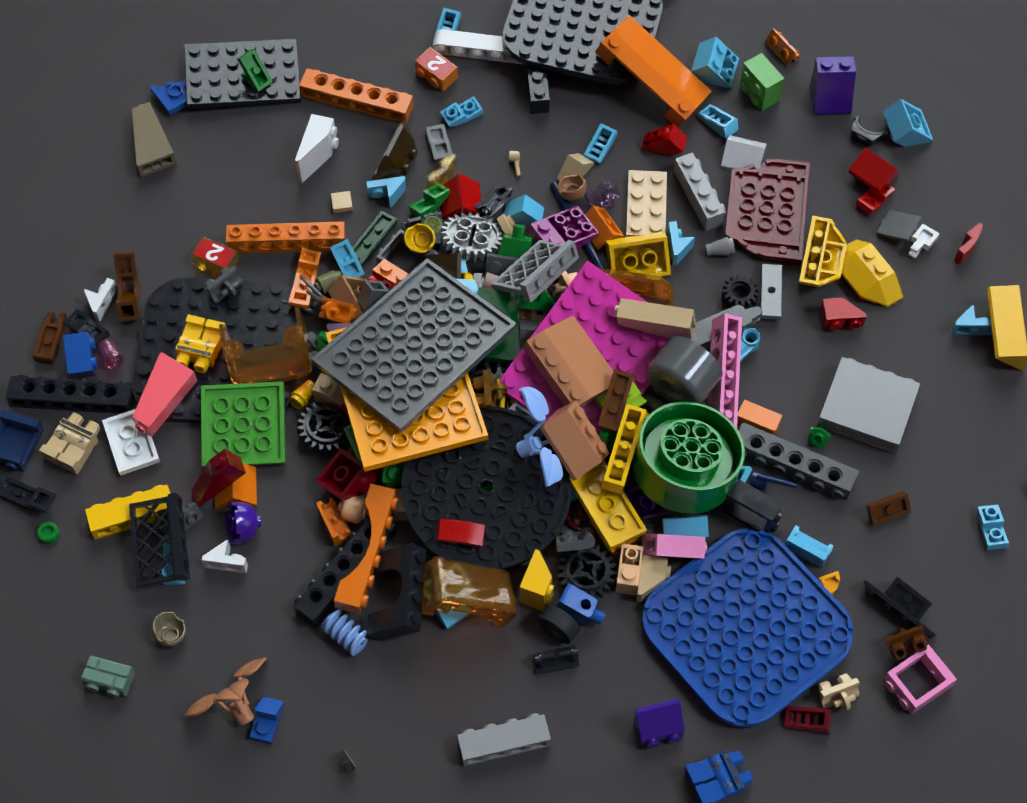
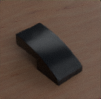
(81, 322)

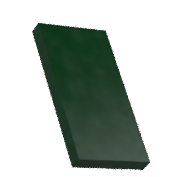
(508, 305)

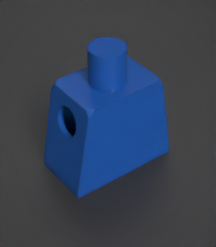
(580, 605)

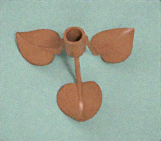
(235, 693)

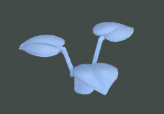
(531, 445)

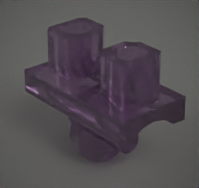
(603, 196)

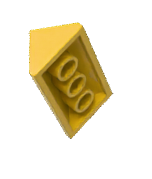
(1008, 325)

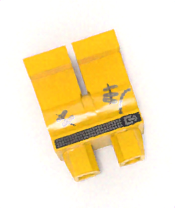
(199, 343)

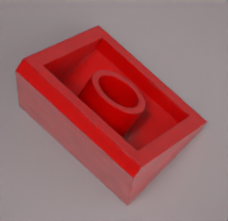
(873, 170)
(462, 197)

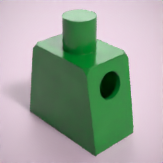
(515, 243)

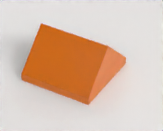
(241, 490)

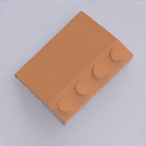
(569, 362)

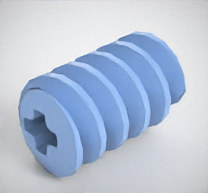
(344, 632)

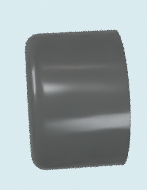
(684, 371)

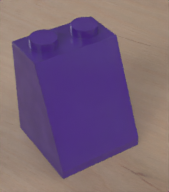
(833, 85)

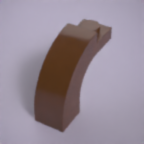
(128, 283)

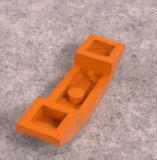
(308, 268)

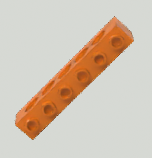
(356, 95)
(284, 237)

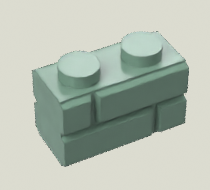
(107, 676)

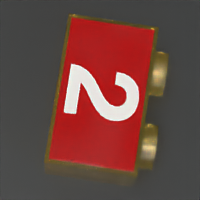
(214, 256)

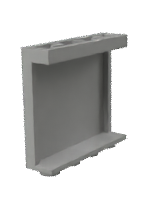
(868, 405)

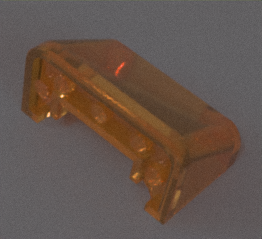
(468, 590)

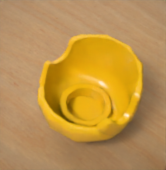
(419, 238)

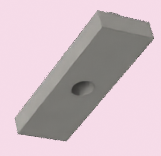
(771, 291)

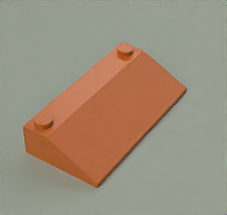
(655, 69)

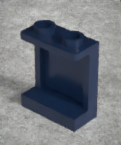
(18, 439)

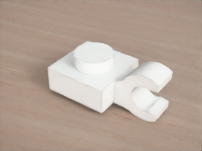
(924, 239)

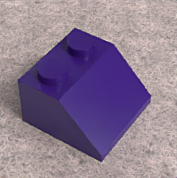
(659, 723)

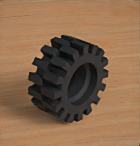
(743, 284)

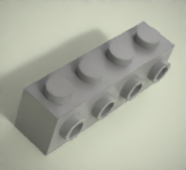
(699, 191)

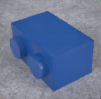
(79, 355)

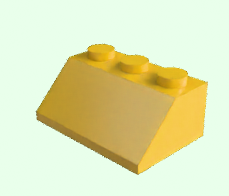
(640, 254)

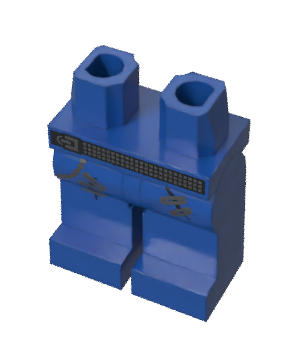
(717, 777)

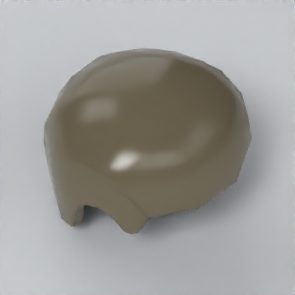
(168, 629)

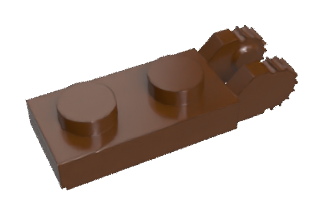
(49, 338)

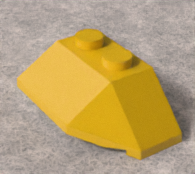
(823, 253)
(870, 274)

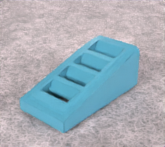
(450, 14)
(602, 129)
(724, 129)

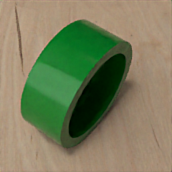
(687, 457)

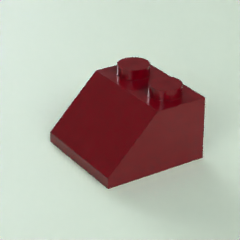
(346, 476)

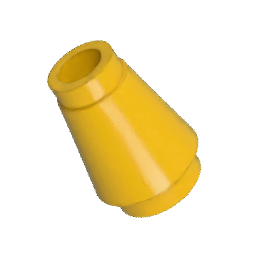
(302, 395)

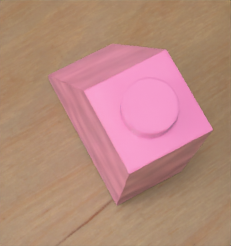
(673, 545)

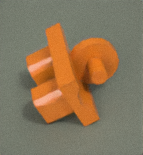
(337, 310)

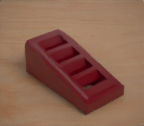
(817, 712)

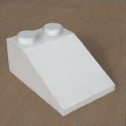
(316, 146)

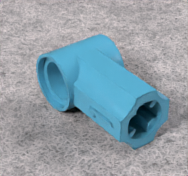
(747, 347)

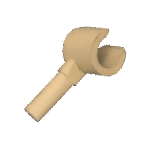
(514, 156)

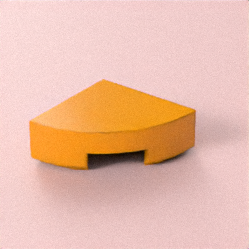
(830, 581)

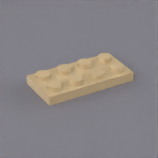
(646, 202)

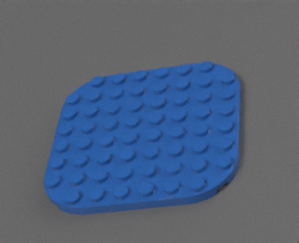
(747, 627)

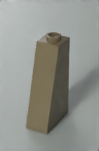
(151, 144)

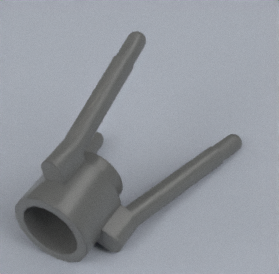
(317, 296)

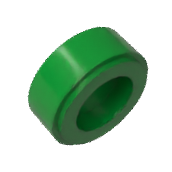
(48, 533)

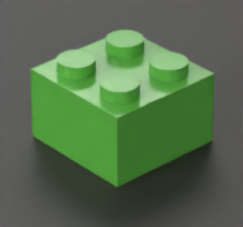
(761, 82)

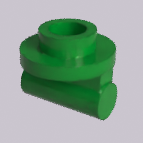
(818, 437)

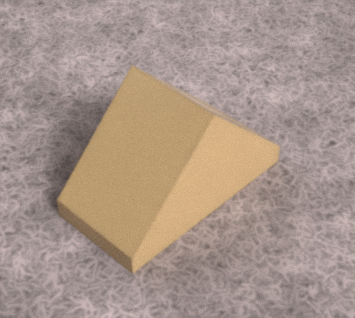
(575, 165)

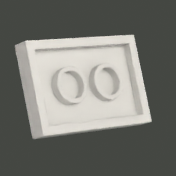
(129, 446)

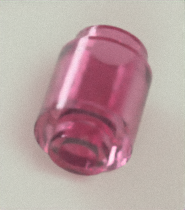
(110, 354)

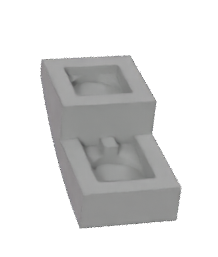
(438, 142)

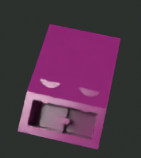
(564, 226)

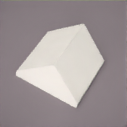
(742, 152)

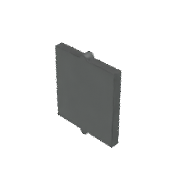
(899, 225)

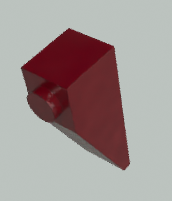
(217, 475)

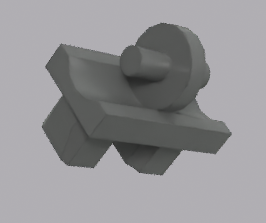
(224, 285)

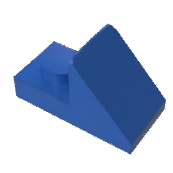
(267, 719)

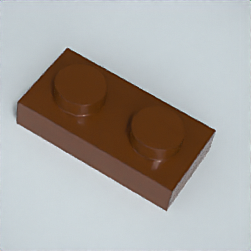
(888, 508)

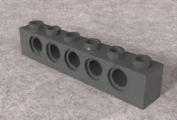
(805, 458)

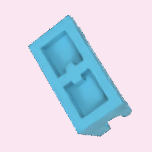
(808, 547)

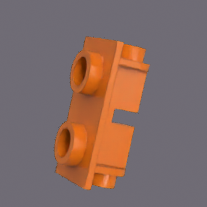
(781, 48)

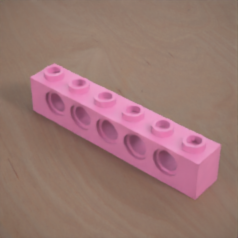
(726, 349)

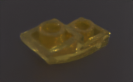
(446, 169)

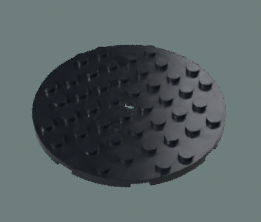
(517, 511)

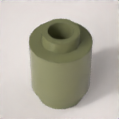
(326, 280)

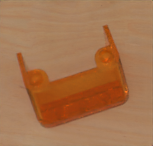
(644, 284)
(269, 363)

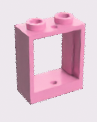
(937, 669)

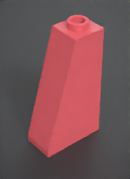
(162, 393)

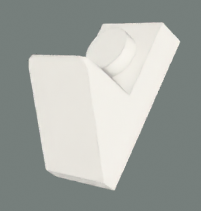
(101, 301)
(220, 560)

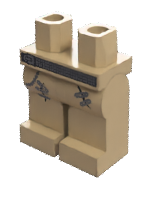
(71, 443)

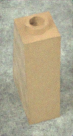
(656, 318)

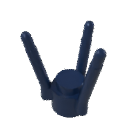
(761, 481)

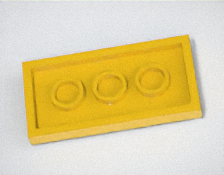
(608, 511)

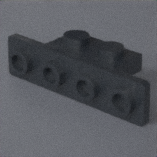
(905, 600)

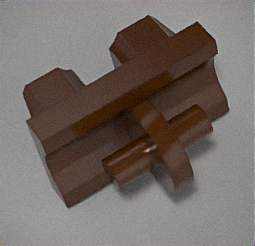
(907, 642)

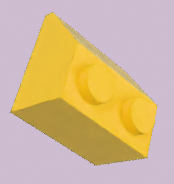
(537, 586)

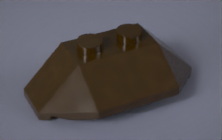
(397, 155)

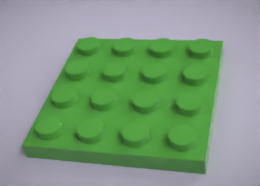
(244, 421)

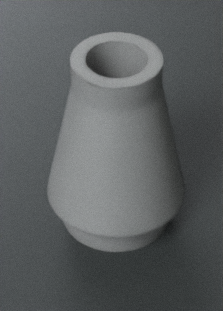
(721, 247)

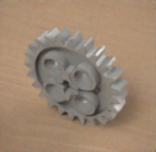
(458, 231)

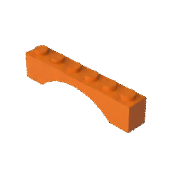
(353, 588)

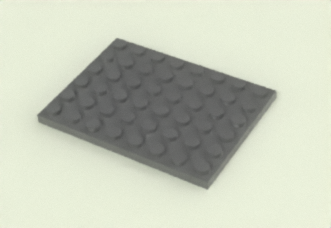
(414, 344)

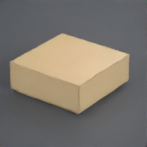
(341, 202)

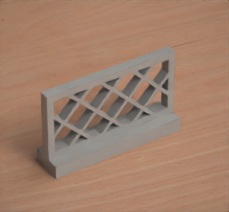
(541, 275)

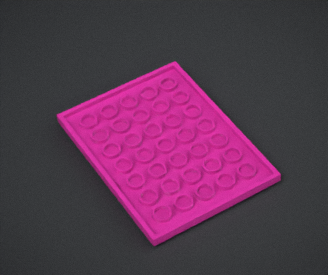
(592, 302)

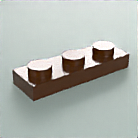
(615, 401)

